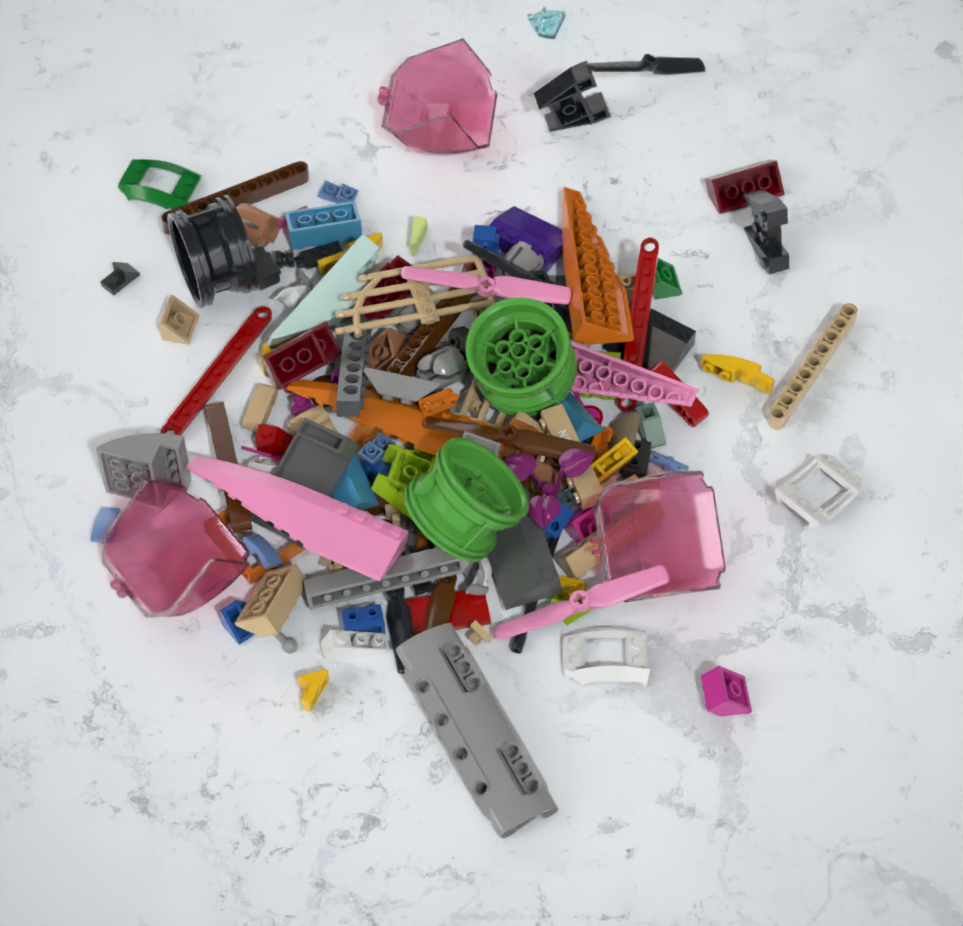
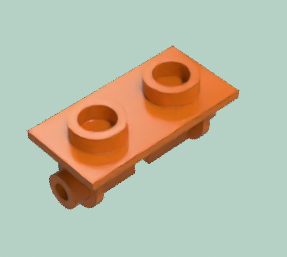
(438, 402)
(600, 442)

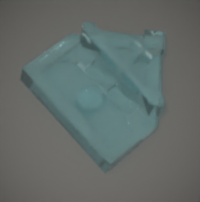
(547, 22)

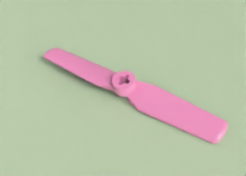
(502, 286)
(598, 597)

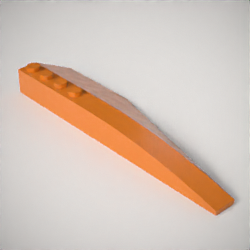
(597, 300)
(389, 416)

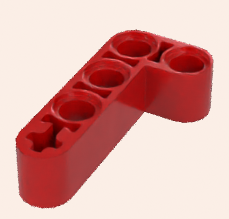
(691, 415)

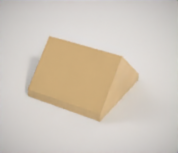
(178, 321)

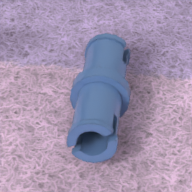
(667, 463)

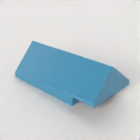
(581, 420)
(354, 487)

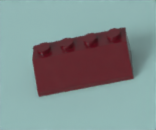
(727, 188)

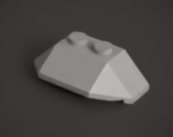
(399, 386)

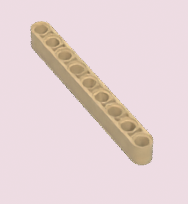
(812, 366)

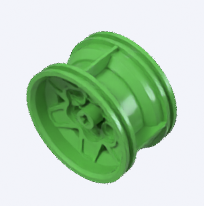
(517, 318)
(466, 499)

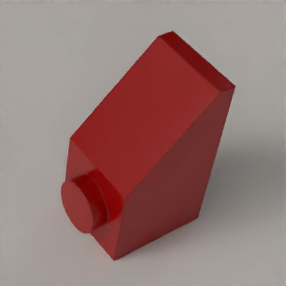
(272, 439)

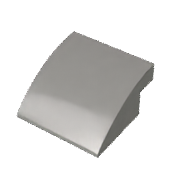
(139, 457)

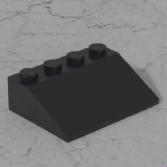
(665, 341)

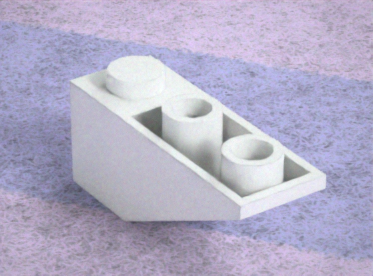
(348, 645)

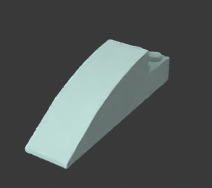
(325, 297)

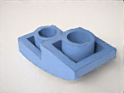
(337, 194)
(375, 450)
(103, 521)
(259, 546)

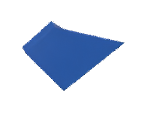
(228, 617)

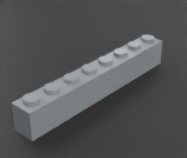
(406, 571)

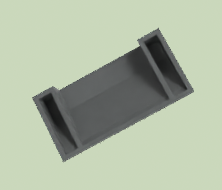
(314, 460)
(523, 564)

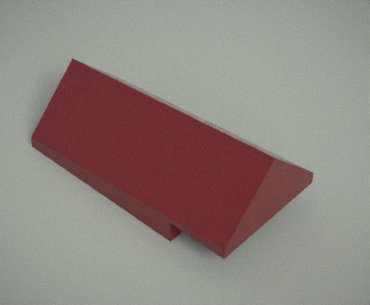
(397, 262)
(302, 355)

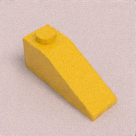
(613, 460)

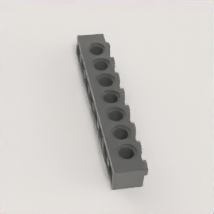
(351, 377)

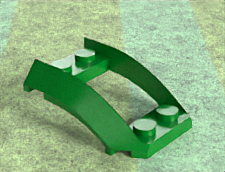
(180, 195)

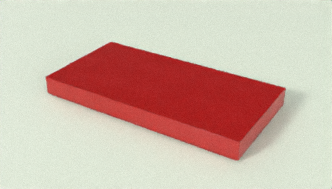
(465, 611)

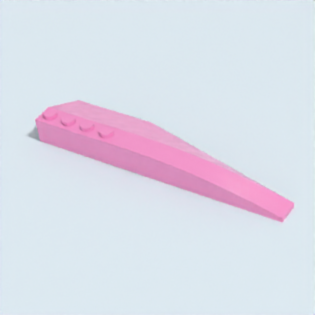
(616, 378)
(311, 517)

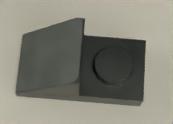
(120, 277)

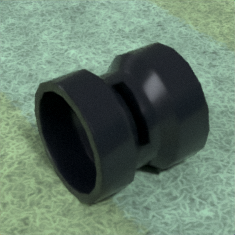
(289, 259)

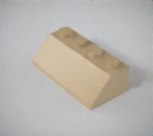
(272, 601)

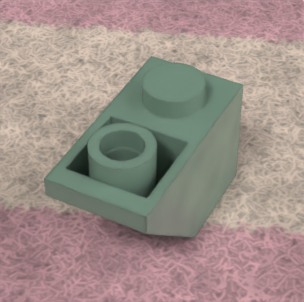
(651, 425)

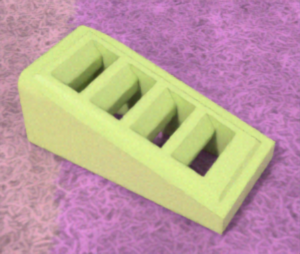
(419, 230)

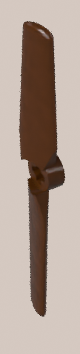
(525, 441)
(441, 602)

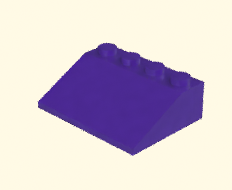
(522, 226)

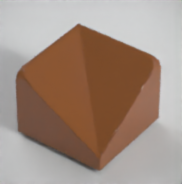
(423, 543)

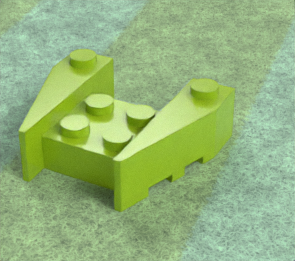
(404, 467)

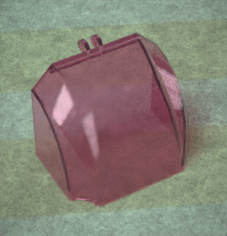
(440, 101)
(665, 523)
(170, 551)

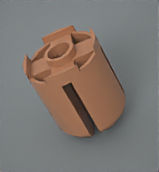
(267, 225)

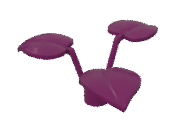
(546, 508)

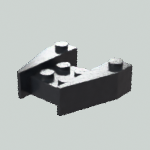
(567, 102)
(765, 232)

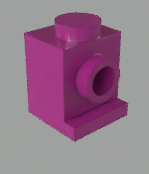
(299, 405)

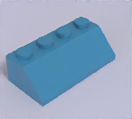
(323, 225)

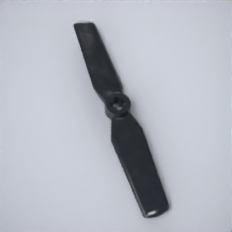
(657, 65)
(508, 266)
(398, 620)

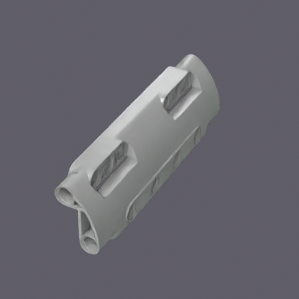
(475, 726)

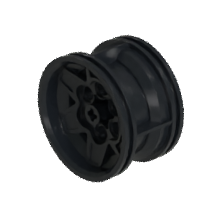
(213, 251)

